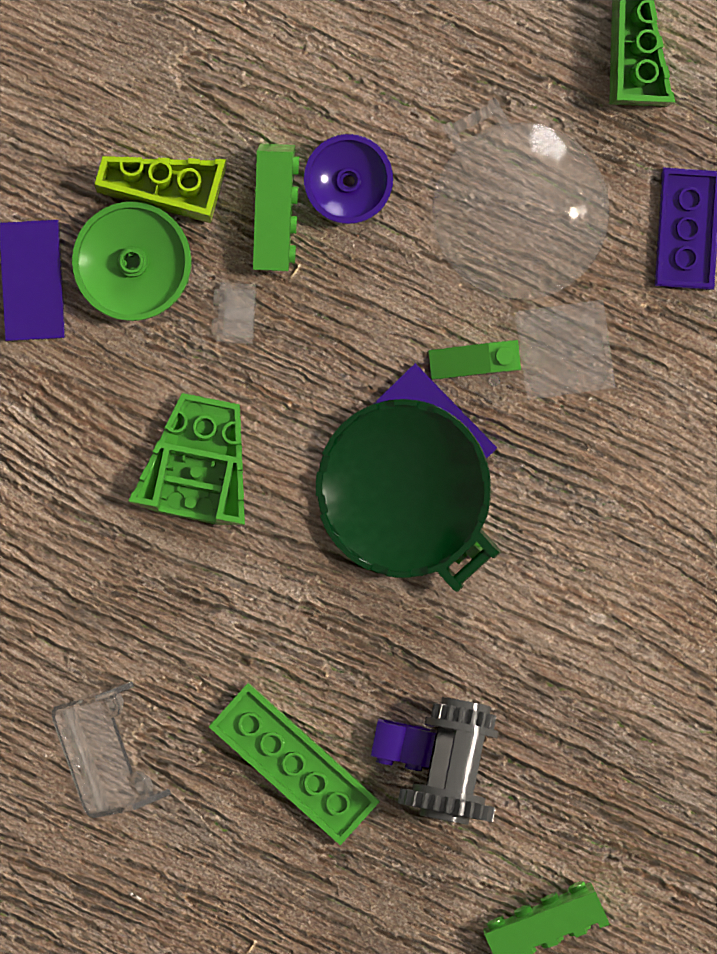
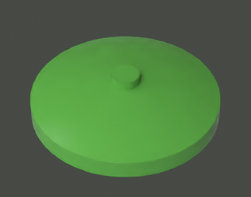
(131, 261)

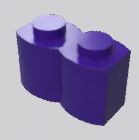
(403, 744)

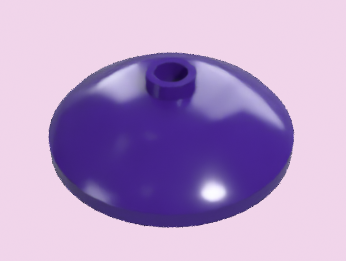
(345, 157)

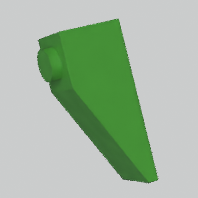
(475, 360)

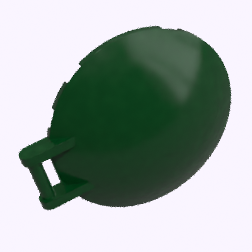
(406, 491)

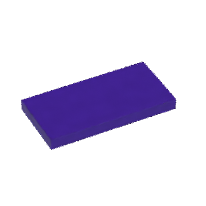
(687, 229)
(32, 280)
(418, 386)

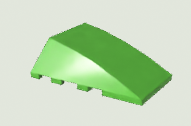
(197, 464)

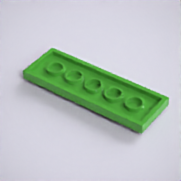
(294, 763)

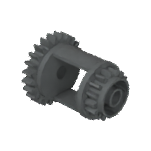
(454, 763)

